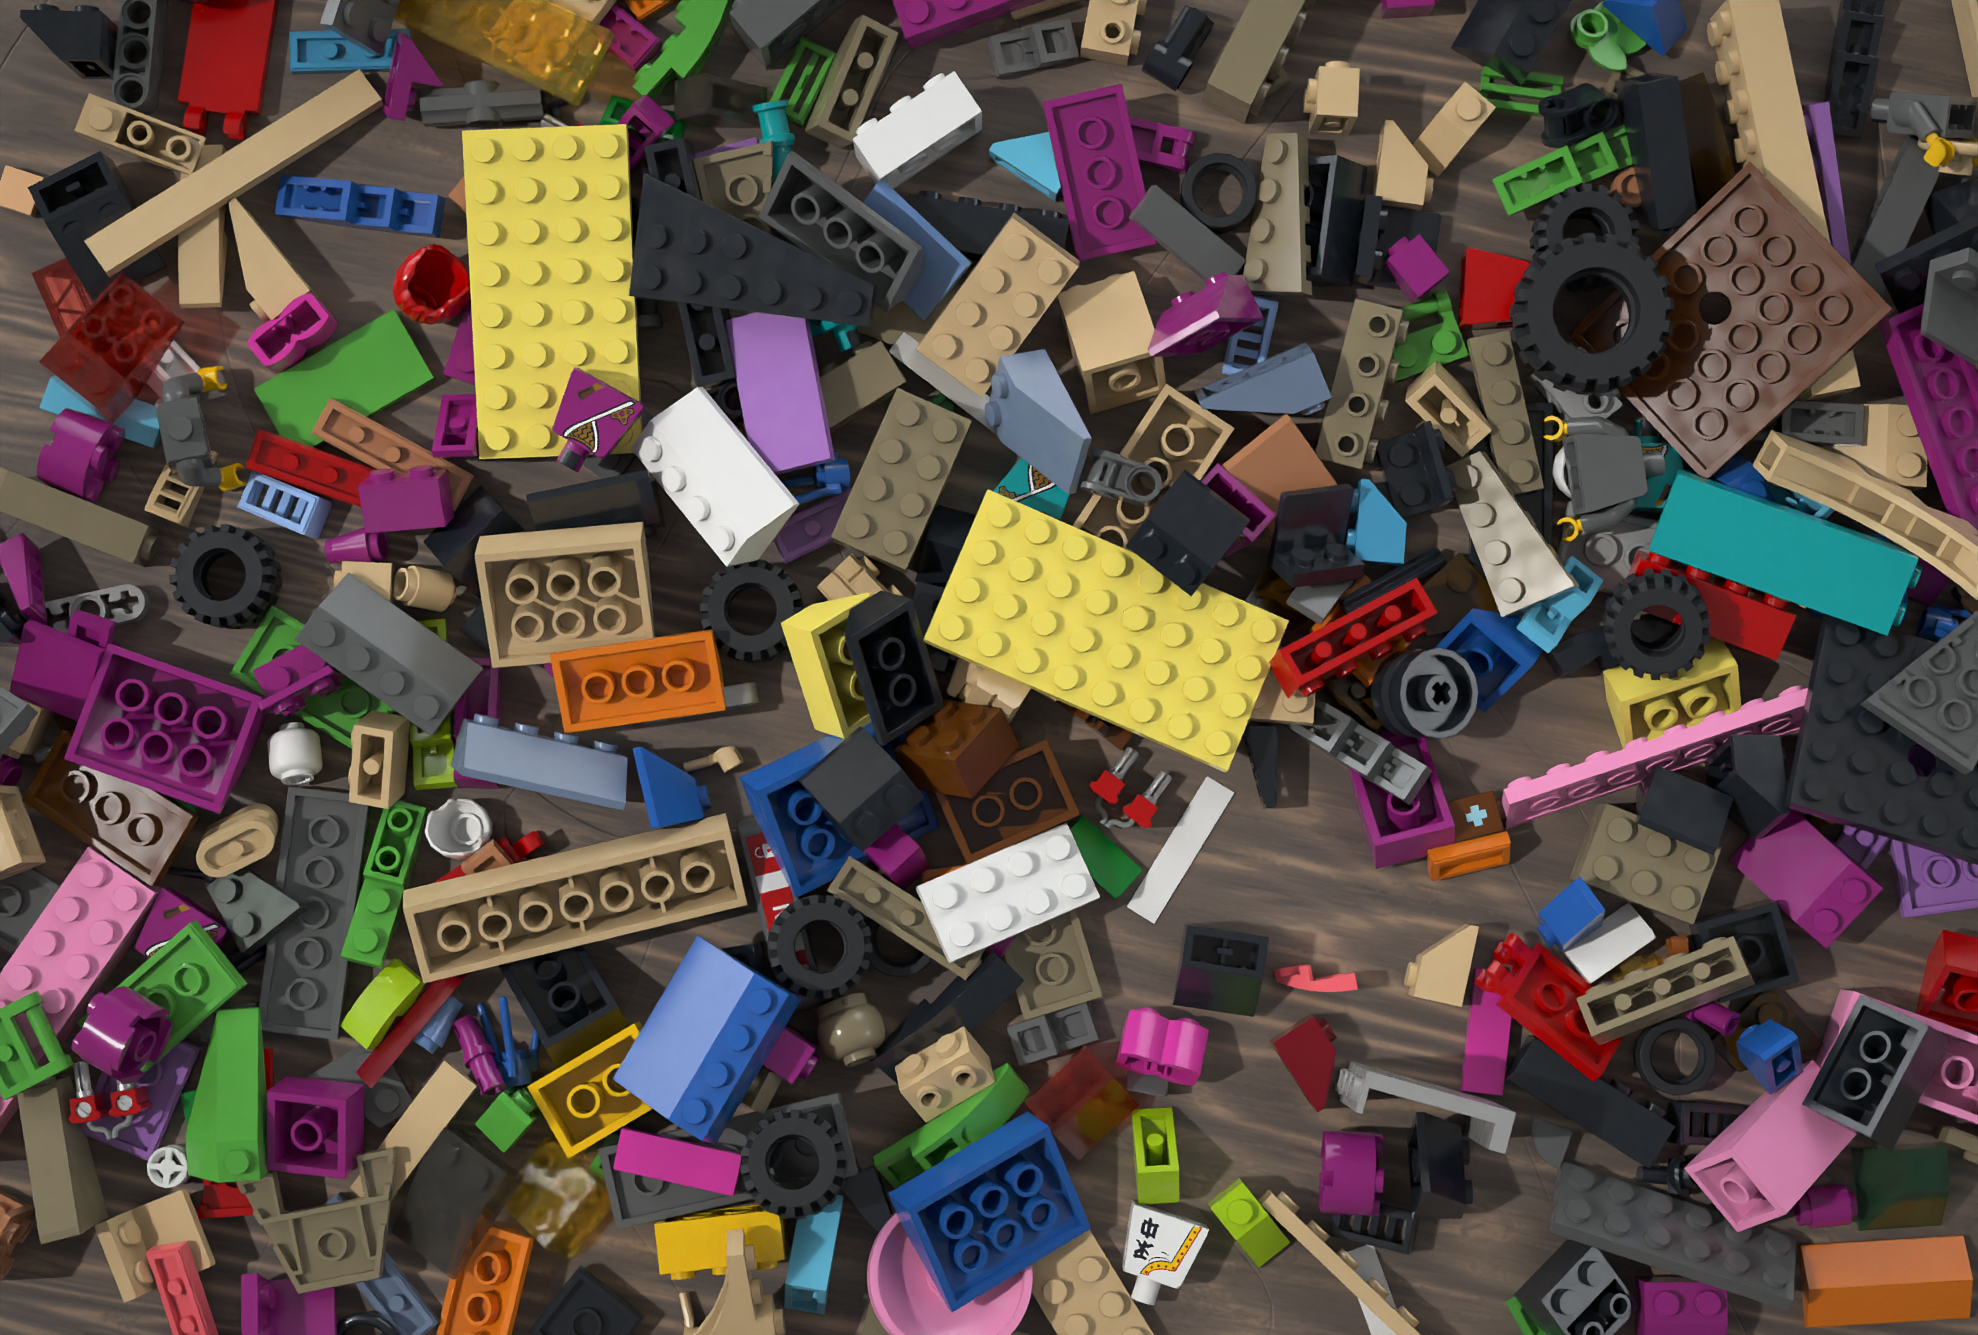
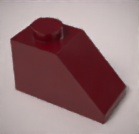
(1308, 1057)

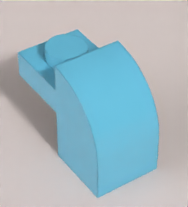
(1550, 619)

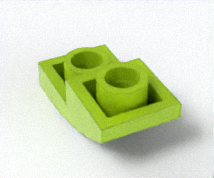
(385, 998)

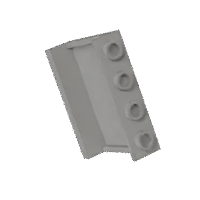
(1486, 1122)

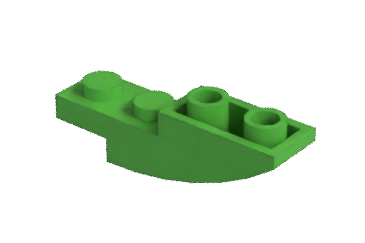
(686, 53)
(386, 877)
(953, 1129)

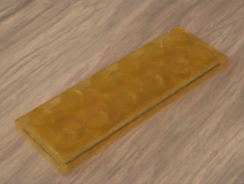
(518, 37)

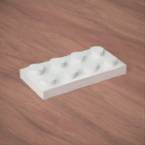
(1007, 893)

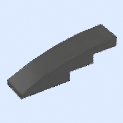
(1819, 424)
(1363, 752)

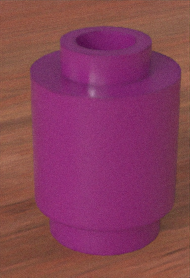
(1826, 1206)

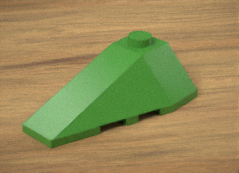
(230, 1105)

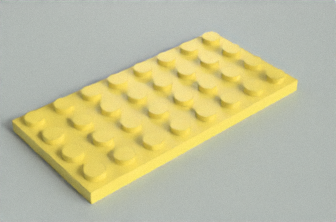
(548, 277)
(1105, 631)

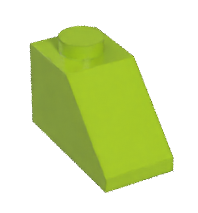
(1155, 1156)
(1248, 1222)

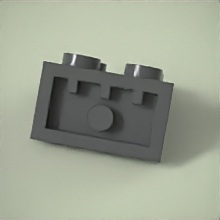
(1952, 304)

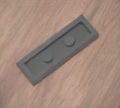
(1184, 235)

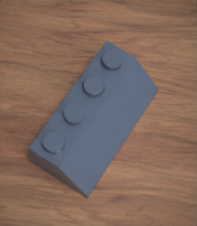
(540, 762)

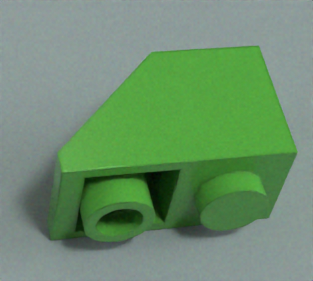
(509, 1117)

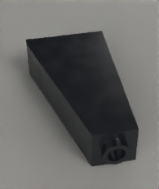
(1658, 148)

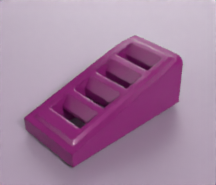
(649, 121)
(23, 570)

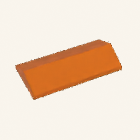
(638, 681)
(1885, 1281)
(489, 1286)

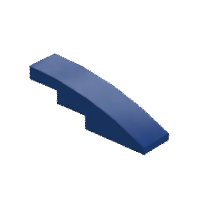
(359, 206)

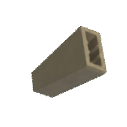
(76, 519)
(59, 1163)

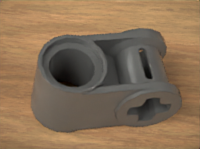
(1119, 478)

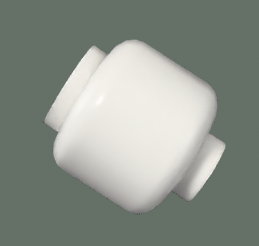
(294, 754)

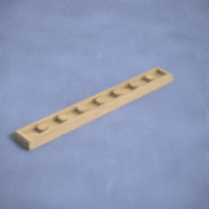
(233, 173)

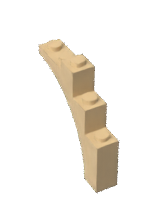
(1887, 508)
(741, 1304)

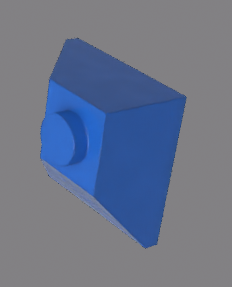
(1493, 650)
(669, 791)

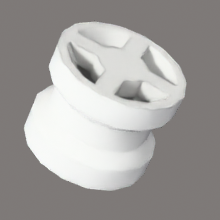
(162, 1166)

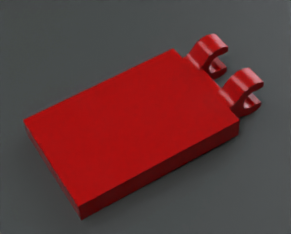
(227, 63)
(1542, 998)

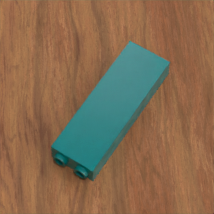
(1785, 552)

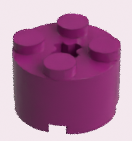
(80, 455)
(123, 1033)
(1350, 1173)

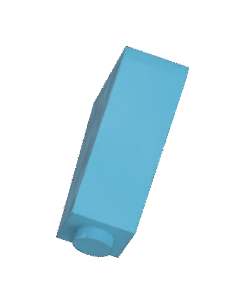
(813, 1259)

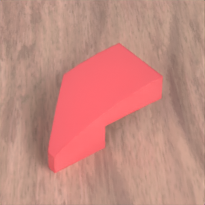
(1301, 977)

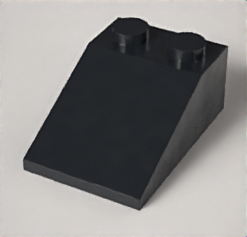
(565, 1002)

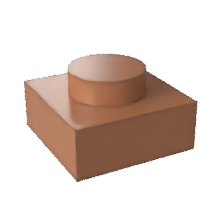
(486, 858)

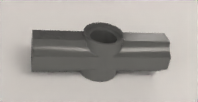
(481, 104)

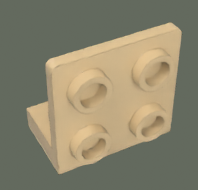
(152, 1224)

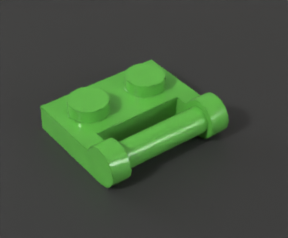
(1437, 342)
(17, 1063)

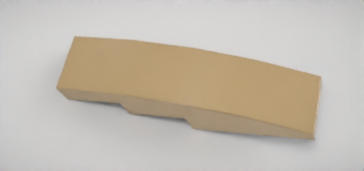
(203, 251)
(423, 1122)

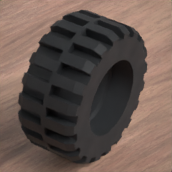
(1635, 280)

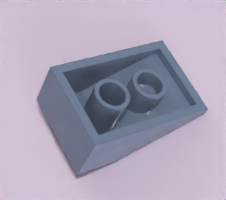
(1276, 385)
(1038, 417)

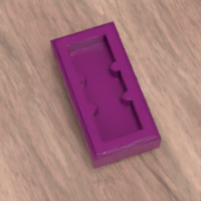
(632, 41)

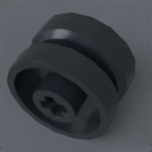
(1424, 693)

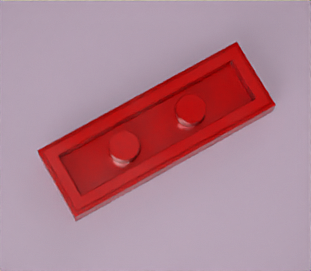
(307, 467)

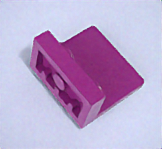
(295, 678)
(279, 1309)

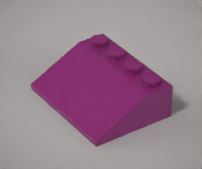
(166, 729)

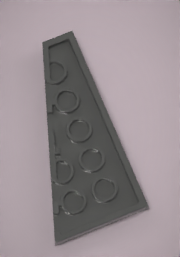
(1938, 698)

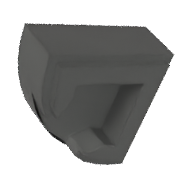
(1550, 1140)

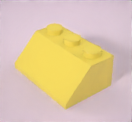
(826, 666)
(1652, 706)

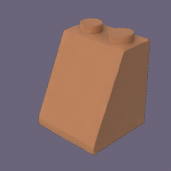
(1278, 463)

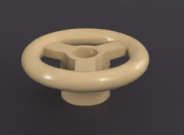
(1961, 161)

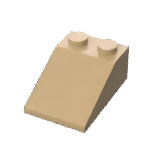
(1889, 447)

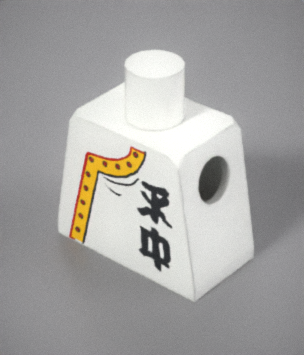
(1159, 1249)

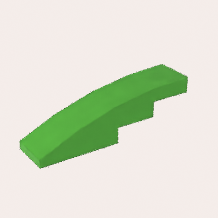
(1566, 167)

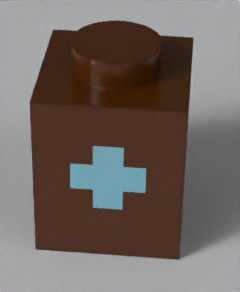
(1476, 815)

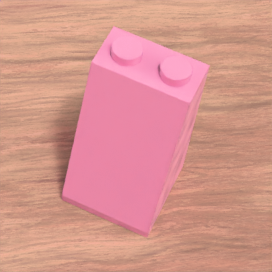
(1769, 1155)

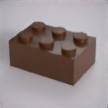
(1012, 806)

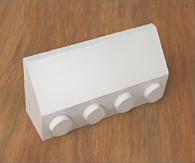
(715, 477)

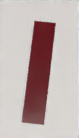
(407, 1028)

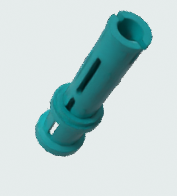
(776, 129)

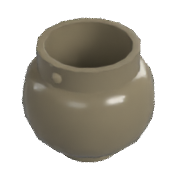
(850, 1029)

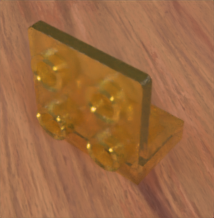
(558, 1200)

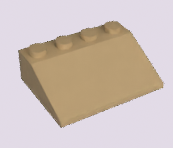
(563, 590)

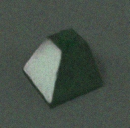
(1900, 1185)

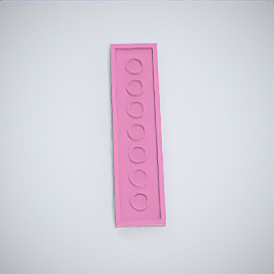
(1626, 768)

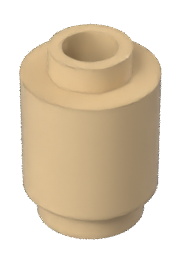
(424, 588)

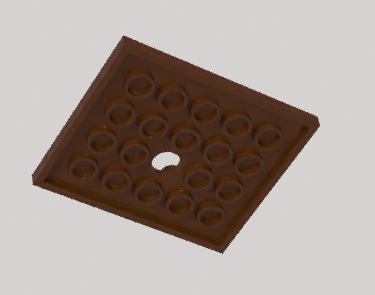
(1788, 324)

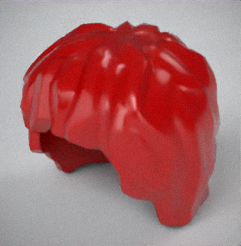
(431, 285)

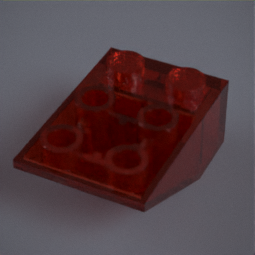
(113, 348)

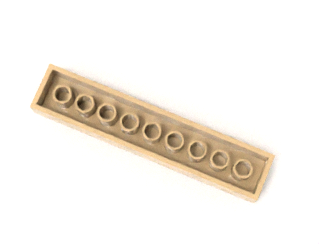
(1771, 127)

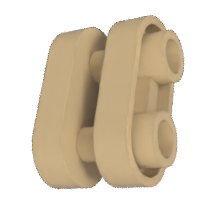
(237, 840)

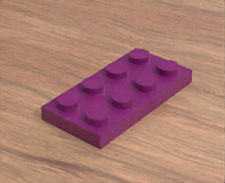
(1097, 170)

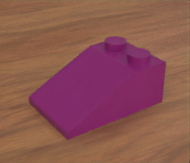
(1205, 318)
(1401, 830)
(1807, 876)
(1679, 1307)

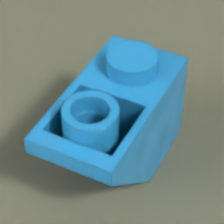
(1377, 528)

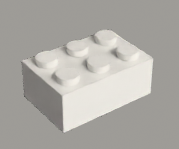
(918, 131)

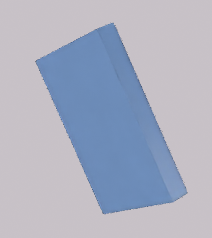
(943, 261)

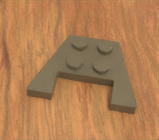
(334, 1240)

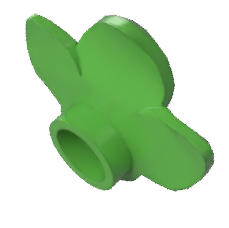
(1610, 38)

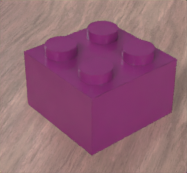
(315, 1126)

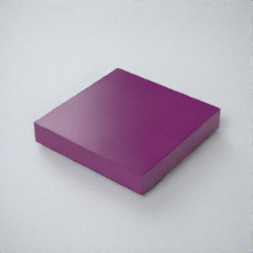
(54, 669)

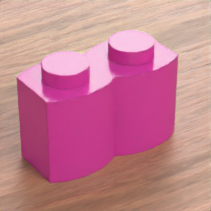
(285, 340)
(1162, 1046)

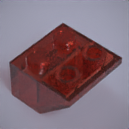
(1081, 1102)

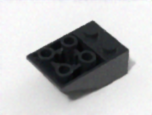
(80, 204)

